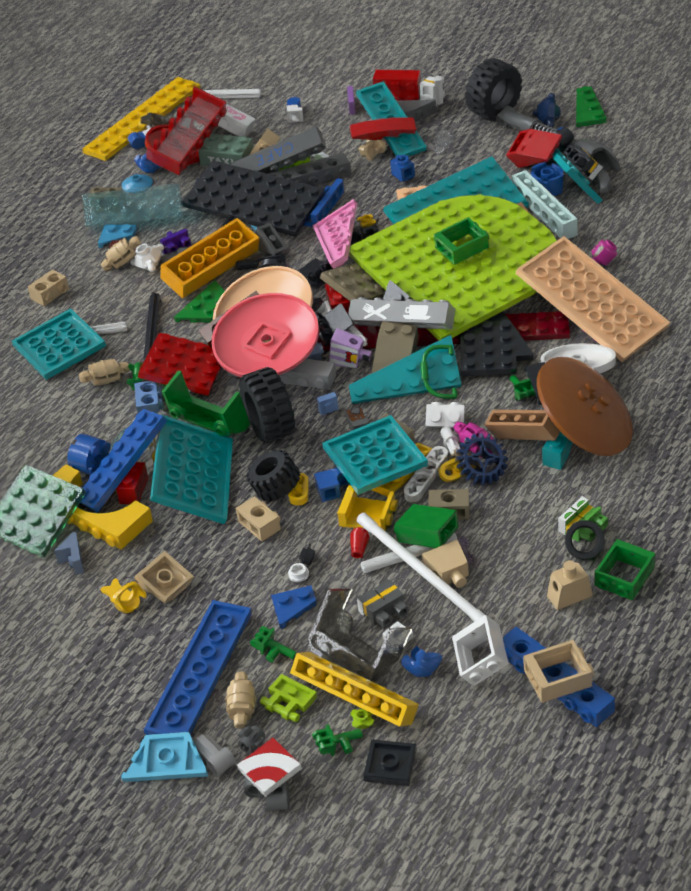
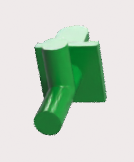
(522, 389)
(265, 640)
(327, 740)

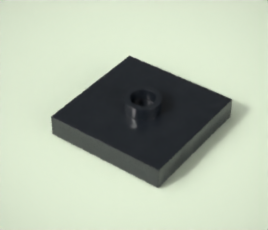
(390, 762)

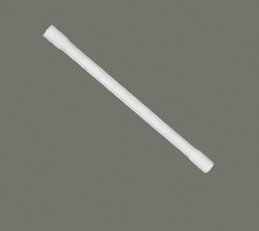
(372, 527)

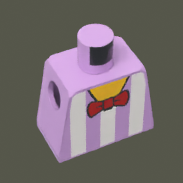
(347, 349)

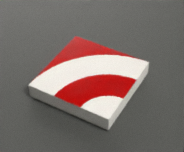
(269, 767)

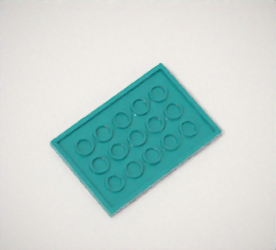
(192, 470)

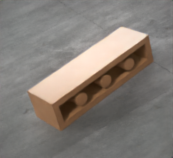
(521, 425)

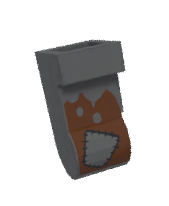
(356, 418)

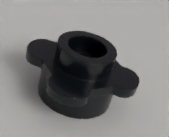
(307, 555)

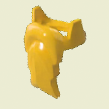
(123, 599)

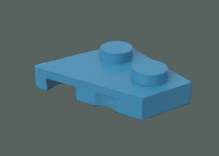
(116, 232)

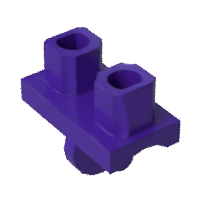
(174, 241)

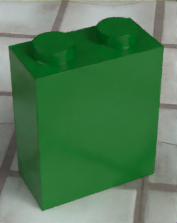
(426, 526)

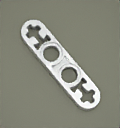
(429, 475)

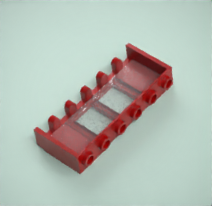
(187, 131)

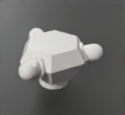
(147, 256)

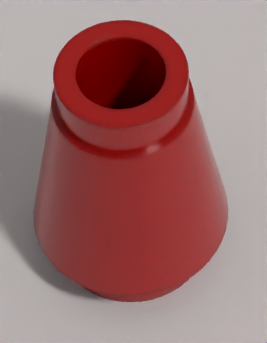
(358, 539)

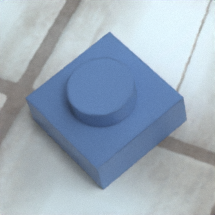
(327, 403)

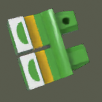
(582, 511)

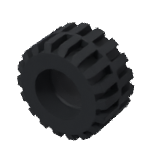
(273, 475)

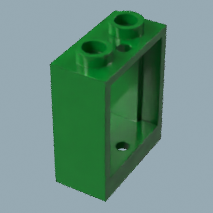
(445, 237)
(623, 552)

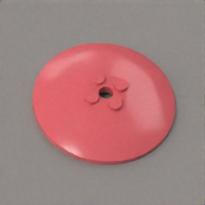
(273, 316)

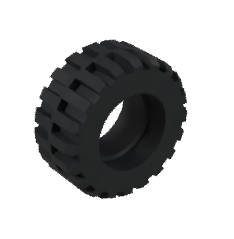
(493, 88)
(267, 404)

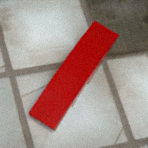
(382, 127)

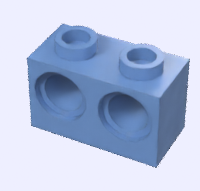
(147, 396)

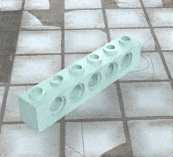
(546, 206)

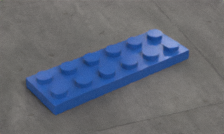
(121, 459)

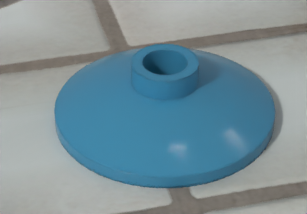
(137, 181)

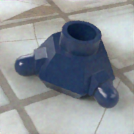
(548, 111)

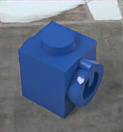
(402, 168)

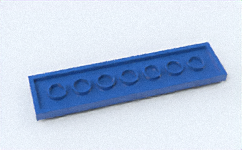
(199, 669)

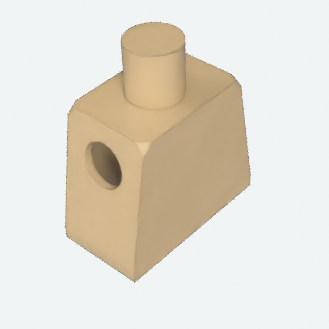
(448, 563)
(568, 585)

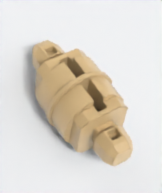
(120, 253)
(104, 372)
(240, 700)

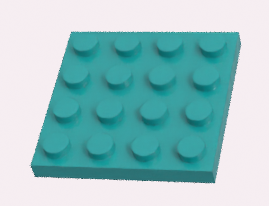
(58, 343)
(375, 454)

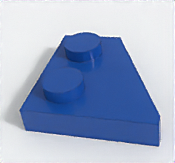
(293, 604)

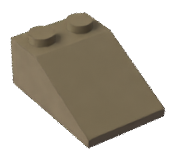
(394, 343)

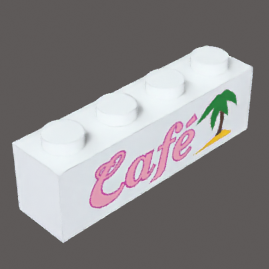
(237, 122)

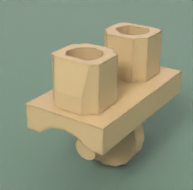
(372, 148)

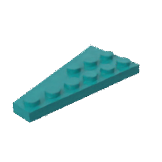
(575, 174)
(404, 376)

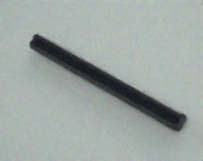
(152, 320)

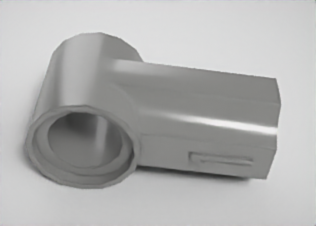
(216, 757)

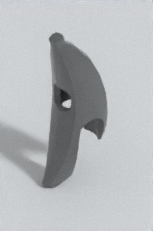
(604, 156)

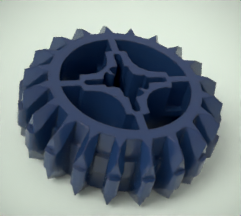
(467, 460)

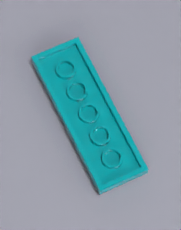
(380, 105)

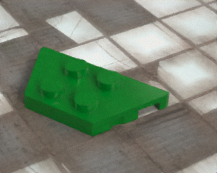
(202, 306)

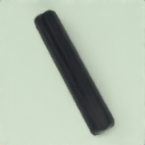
(254, 262)

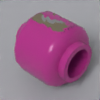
(604, 252)

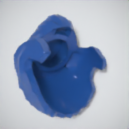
(145, 164)
(421, 663)

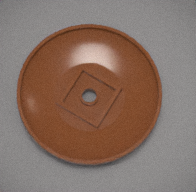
(584, 406)

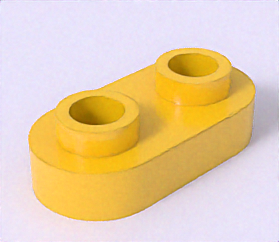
(451, 466)
(300, 494)

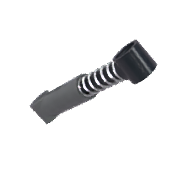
(510, 118)

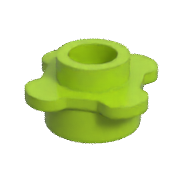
(361, 723)

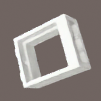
(465, 641)

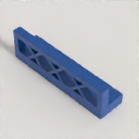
(328, 201)

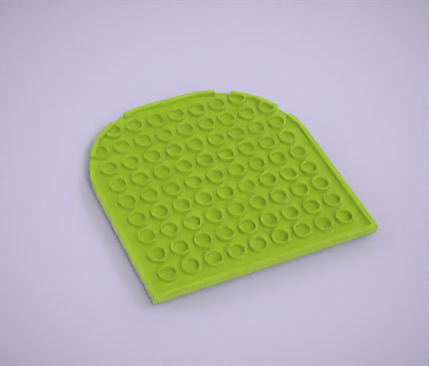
(474, 286)

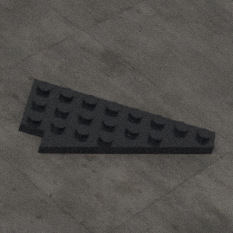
(492, 348)

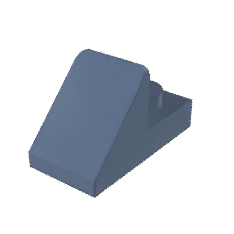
(70, 552)

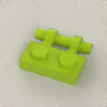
(291, 692)

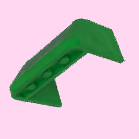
(223, 421)

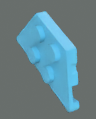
(166, 758)

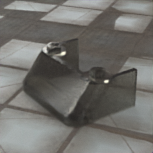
(334, 642)

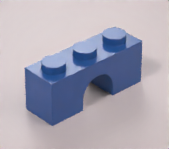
(329, 484)

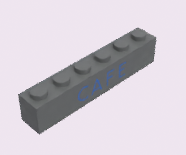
(284, 152)

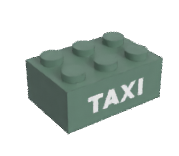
(224, 149)

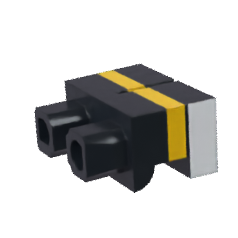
(583, 161)

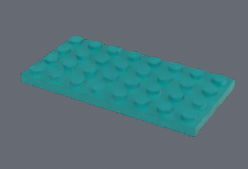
(481, 178)

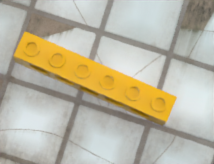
(354, 689)

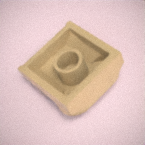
(164, 578)

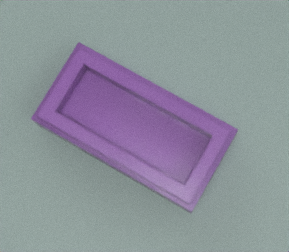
(351, 100)

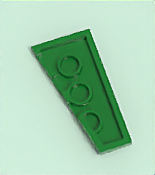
(588, 108)

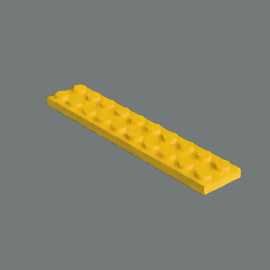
(160, 103)

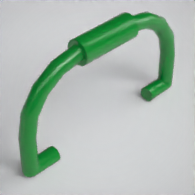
(425, 376)

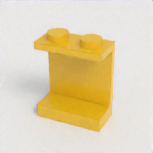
(378, 510)

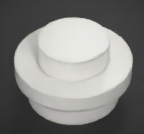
(298, 572)

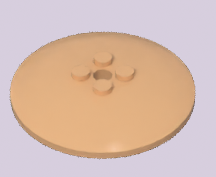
(265, 280)

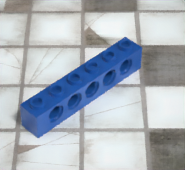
(590, 703)

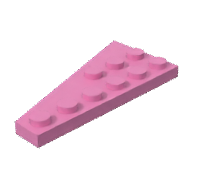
(336, 233)

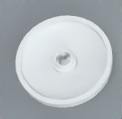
(596, 356)

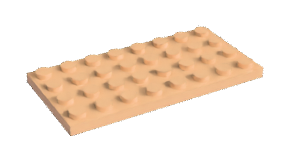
(592, 298)

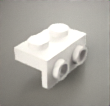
(444, 415)

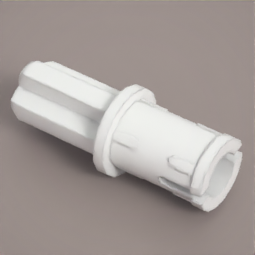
(450, 440)

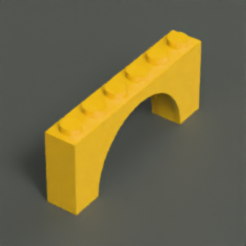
(114, 528)

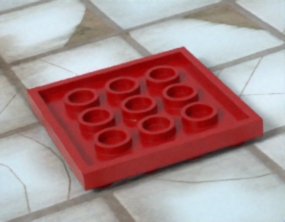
(190, 357)

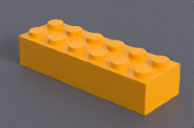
(209, 258)

